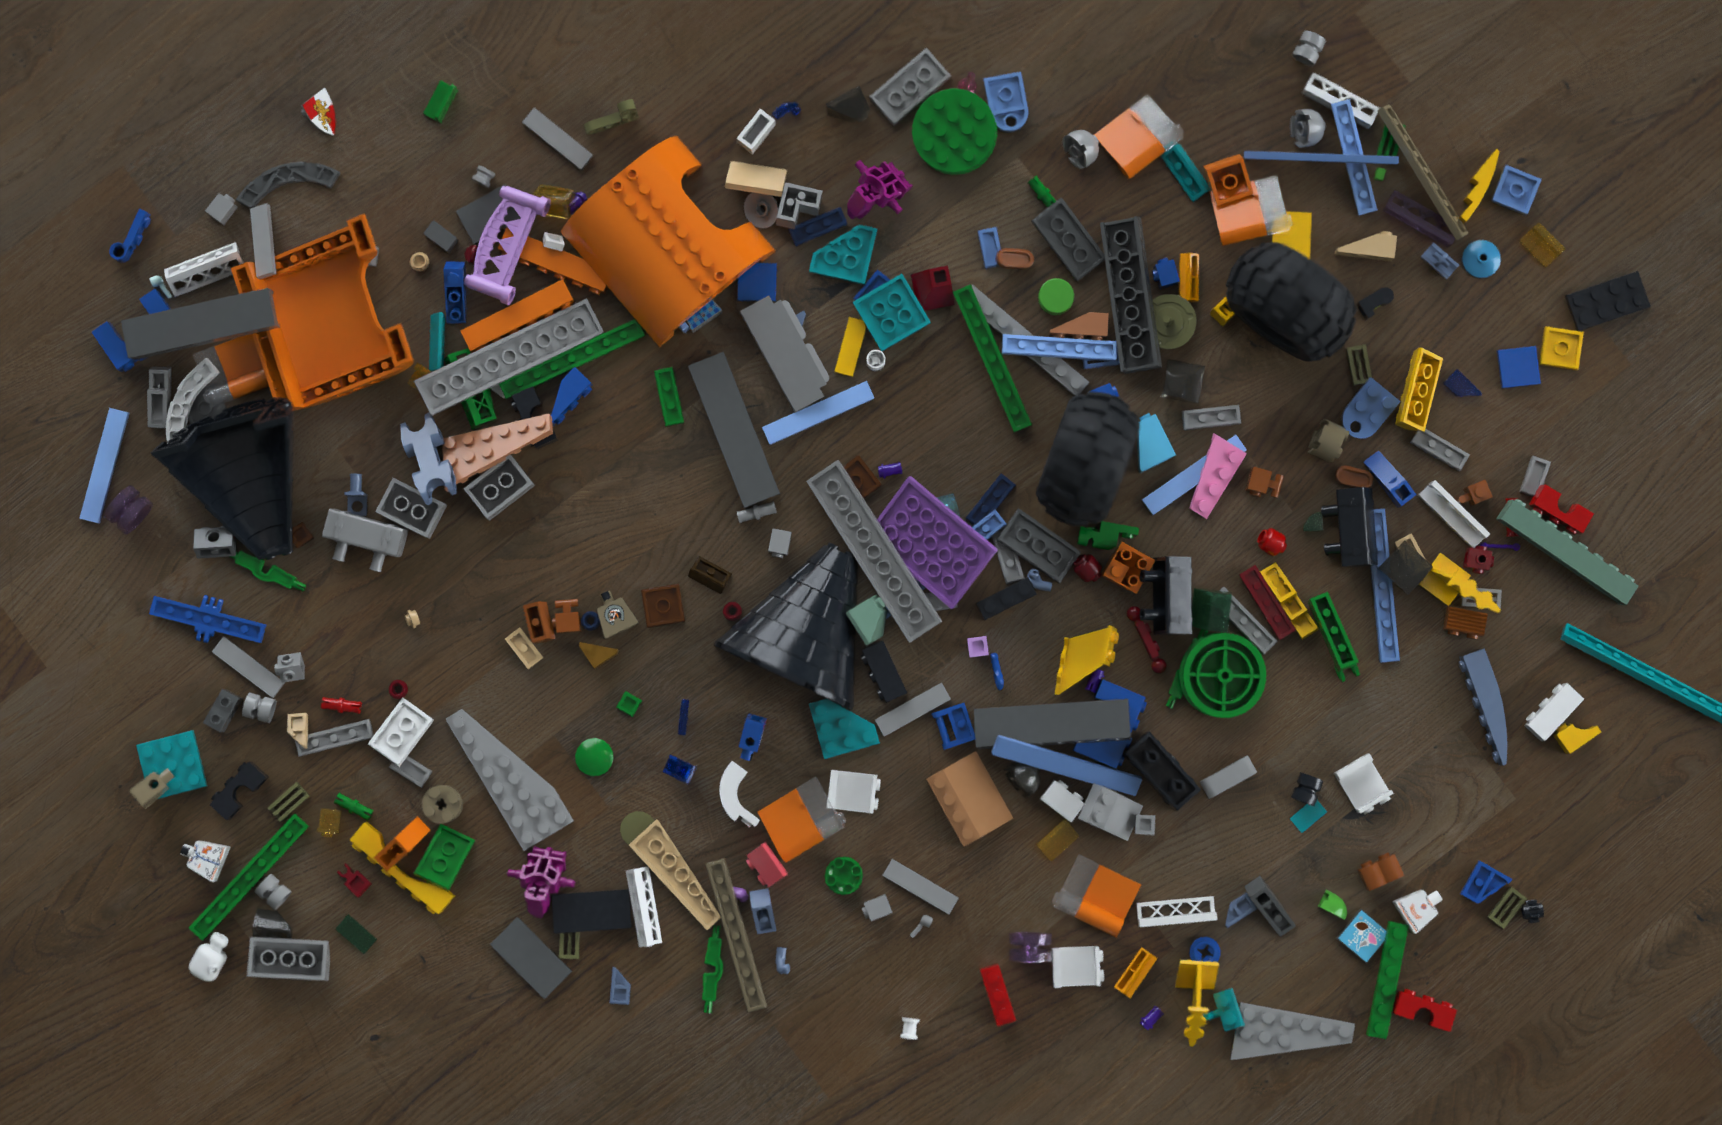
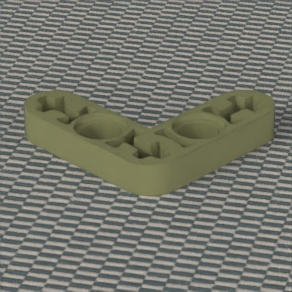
(626, 114)

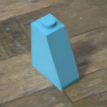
(1152, 443)

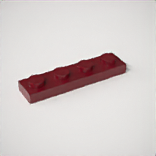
(1267, 602)

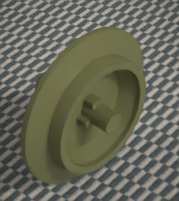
(1174, 320)

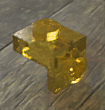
(329, 822)

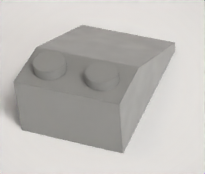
(1110, 811)

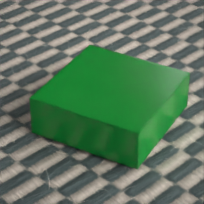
(629, 704)

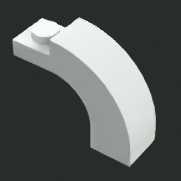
(728, 794)

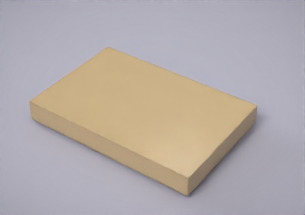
(755, 179)

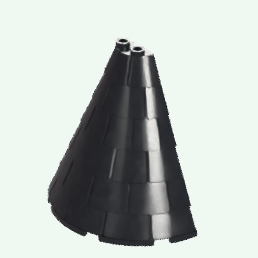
(241, 471)
(805, 627)

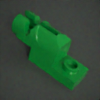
(1106, 536)

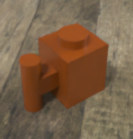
(1260, 481)
(1475, 493)
(568, 620)

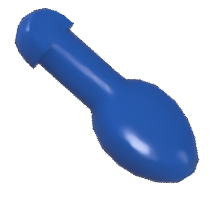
(998, 677)

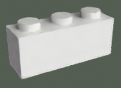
(1553, 711)

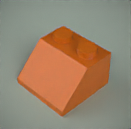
(1228, 179)

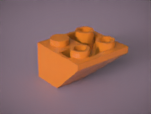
(1125, 566)

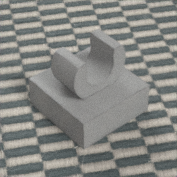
(1145, 824)

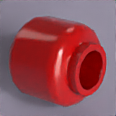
(1272, 542)

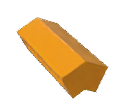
(1189, 276)
(1135, 972)

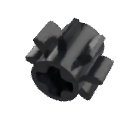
(1532, 911)

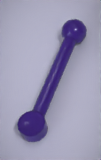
(1515, 546)

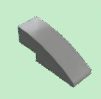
(158, 396)

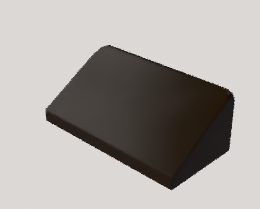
(709, 574)

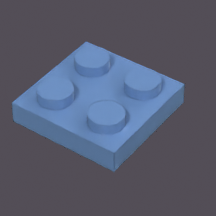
(1516, 190)

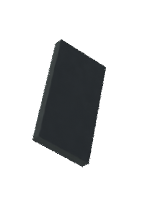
(591, 911)

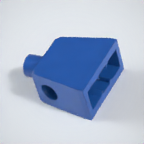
(753, 728)

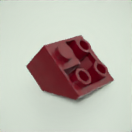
(933, 288)

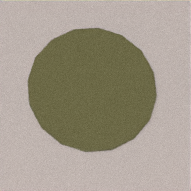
(634, 825)

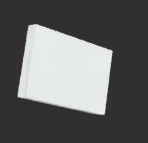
(400, 732)

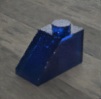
(680, 769)

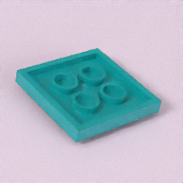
(891, 312)
(180, 756)

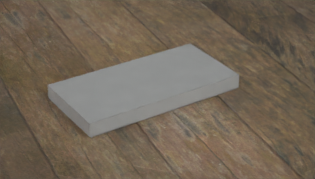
(910, 87)

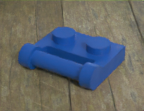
(960, 724)

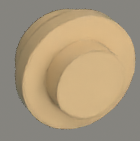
(419, 261)
(412, 618)

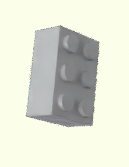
(499, 487)
(406, 507)

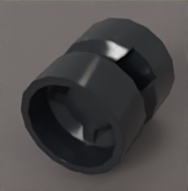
(1307, 789)

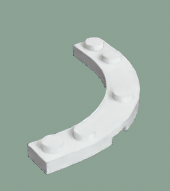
(185, 396)

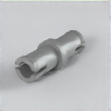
(756, 512)

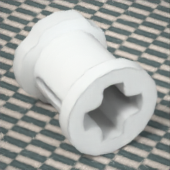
(909, 1028)

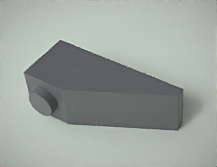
(1269, 906)

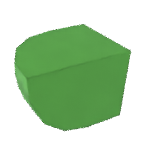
(1333, 904)

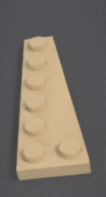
(667, 863)

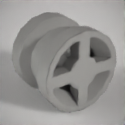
(483, 176)

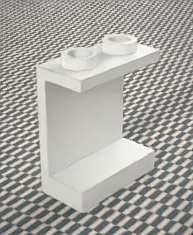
(1363, 784)
(853, 791)
(1077, 966)

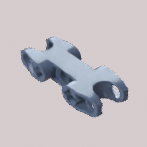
(432, 470)

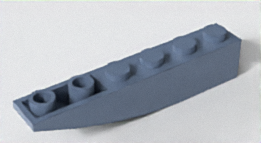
(1487, 700)

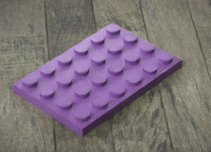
(935, 542)

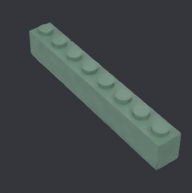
(1567, 552)

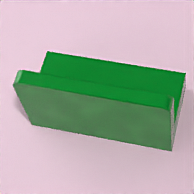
(440, 101)

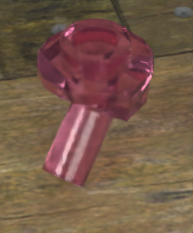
(968, 83)

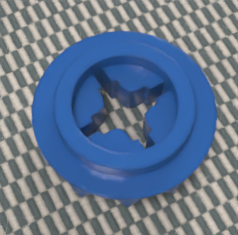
(1201, 943)

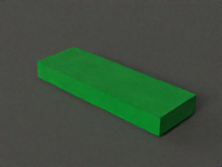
(669, 396)

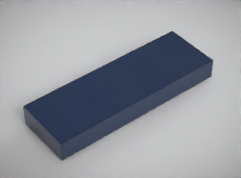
(818, 226)
(991, 499)

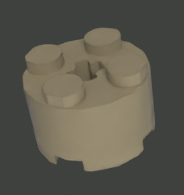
(1327, 441)
(432, 808)

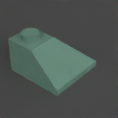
(869, 619)

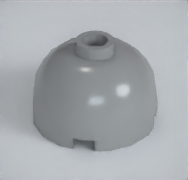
(1307, 127)
(1082, 148)

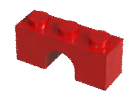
(1546, 502)
(997, 994)
(1441, 1014)

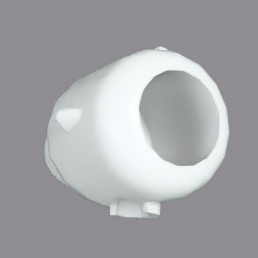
(209, 958)

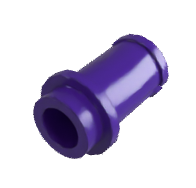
(579, 200)
(890, 469)
(1094, 680)
(1151, 1018)

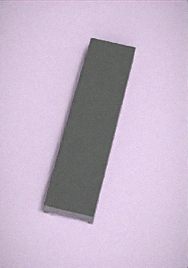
(1131, 295)
(200, 324)
(733, 429)
(1054, 723)

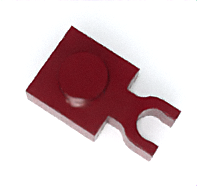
(356, 882)

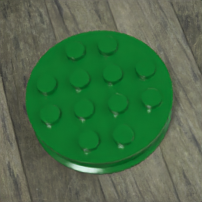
(954, 131)
(1222, 675)

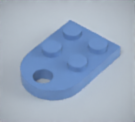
(1007, 99)
(1369, 408)

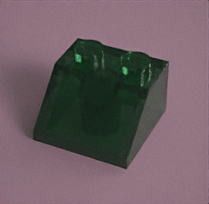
(1211, 609)

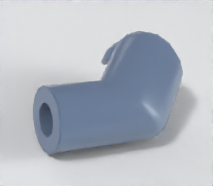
(1037, 582)
(780, 961)

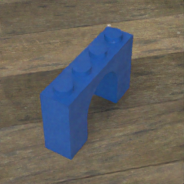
(114, 344)
(1111, 752)

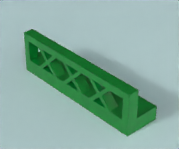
(468, 405)

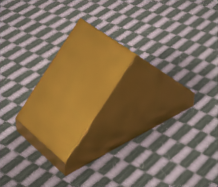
(597, 654)

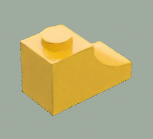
(1572, 738)

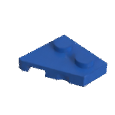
(1483, 882)

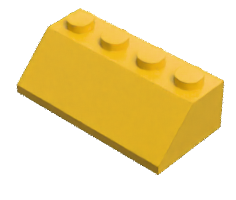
(1419, 390)

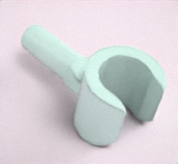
(158, 281)

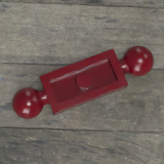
(1152, 647)

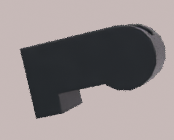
(1379, 298)

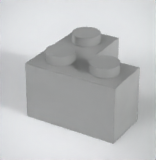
(796, 200)

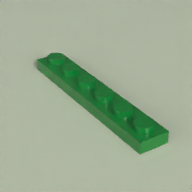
(1387, 980)

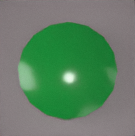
(594, 757)
(843, 875)

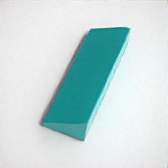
(1185, 172)
(437, 341)

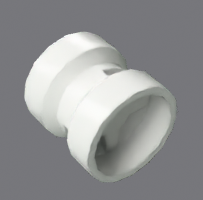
(875, 360)

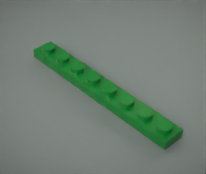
(573, 358)
(992, 358)
(249, 877)

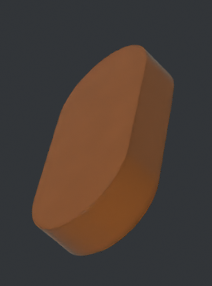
(1014, 258)
(1353, 477)

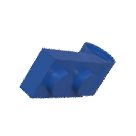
(133, 237)

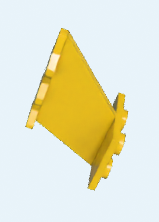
(1449, 579)
(1085, 655)
(1197, 976)

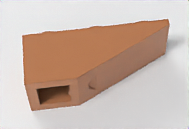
(1089, 325)

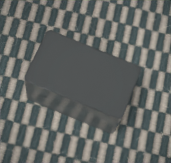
(441, 236)

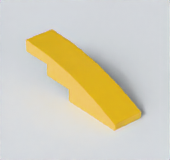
(1481, 182)
(1289, 600)

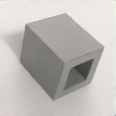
(222, 208)
(779, 543)
(876, 908)

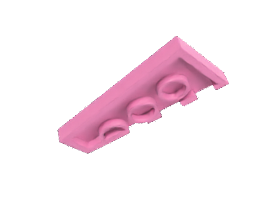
(1216, 474)

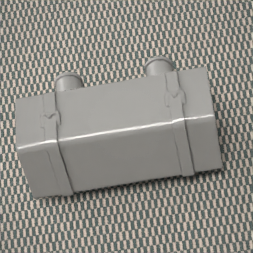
(364, 533)

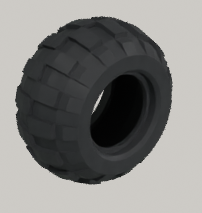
(1291, 301)
(1088, 459)

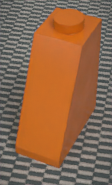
(402, 843)

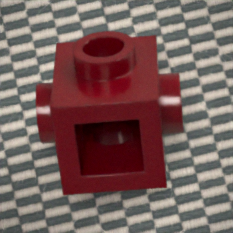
(1471, 559)

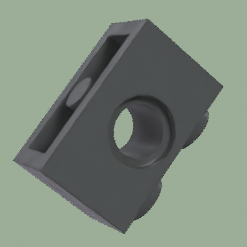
(206, 548)
(223, 710)

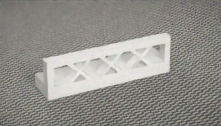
(1326, 99)
(200, 264)
(1453, 514)
(640, 906)
(1176, 919)

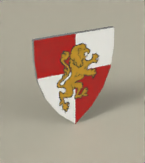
(320, 112)

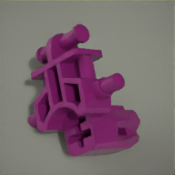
(877, 187)
(541, 878)

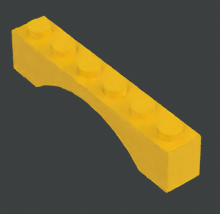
(371, 842)

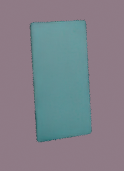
(1308, 816)

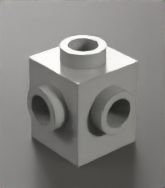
(290, 667)

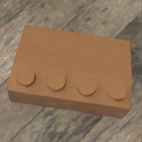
(969, 798)

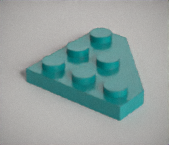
(846, 256)
(840, 729)

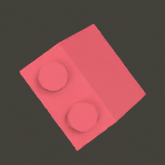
(766, 864)

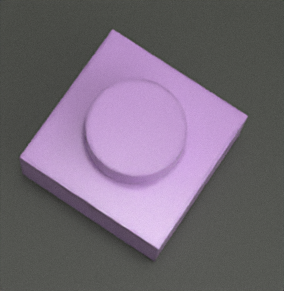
(977, 646)

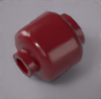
(1087, 568)

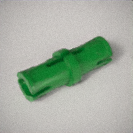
(1041, 191)
(353, 806)

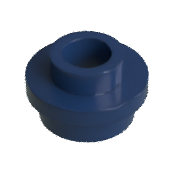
(595, 625)

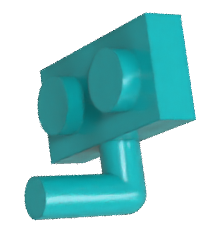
(1227, 1010)

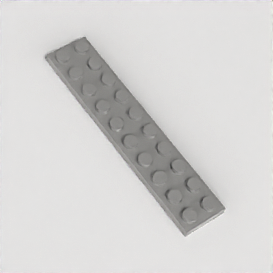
(508, 357)
(874, 551)

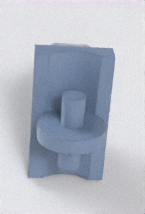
(1439, 261)

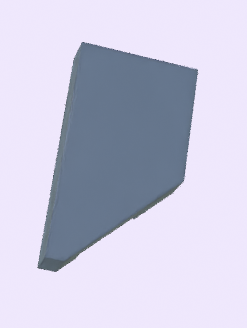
(1239, 909)
(619, 988)

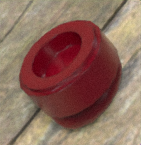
(470, 254)

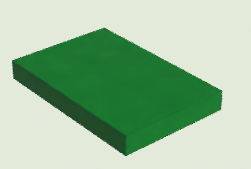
(444, 857)

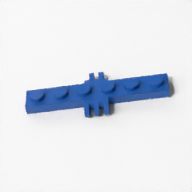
(207, 619)

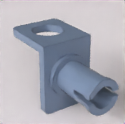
(356, 494)

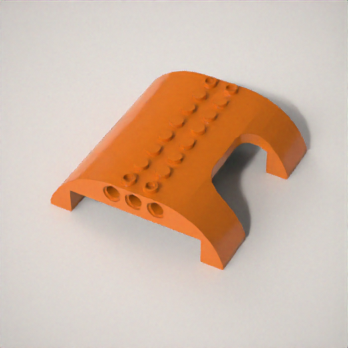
(657, 244)
(326, 319)

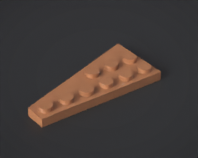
(487, 447)

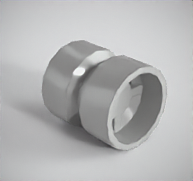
(1310, 46)
(259, 708)
(272, 891)

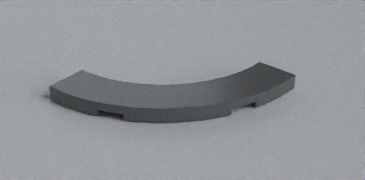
(283, 175)

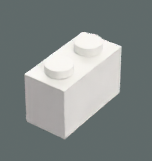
(756, 131)
(1062, 800)

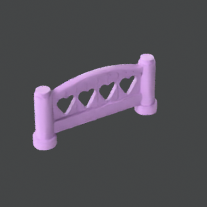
(497, 284)

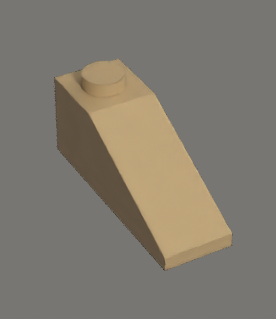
(1376, 247)

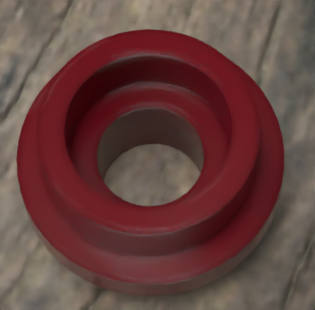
(728, 606)
(393, 685)

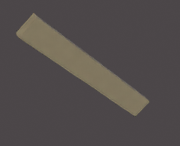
(1422, 172)
(736, 935)

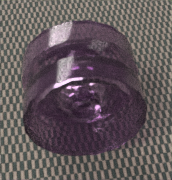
(128, 509)
(1030, 948)

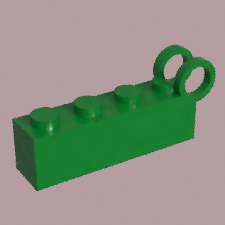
(1334, 635)

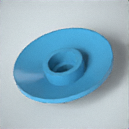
(1472, 261)

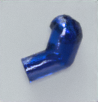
(786, 107)

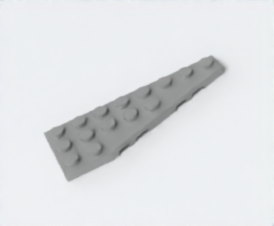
(520, 793)

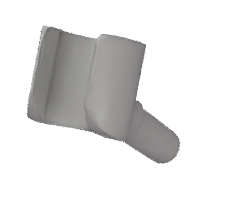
(926, 921)

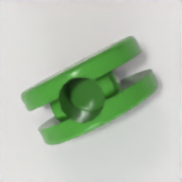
(1056, 296)

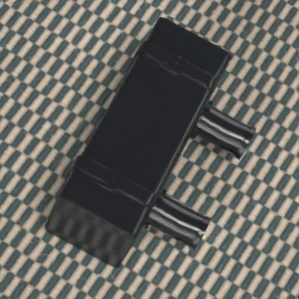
(1356, 527)
(1171, 595)
(1162, 771)

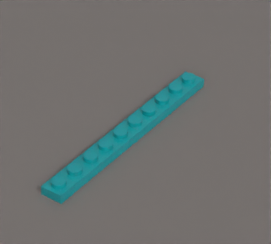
(1642, 672)

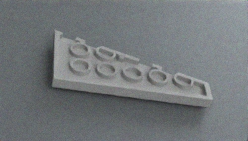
(1283, 1031)

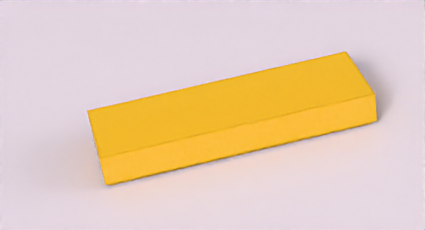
(850, 347)

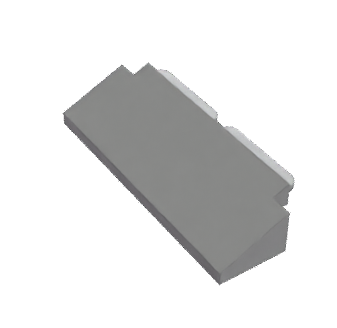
(782, 345)

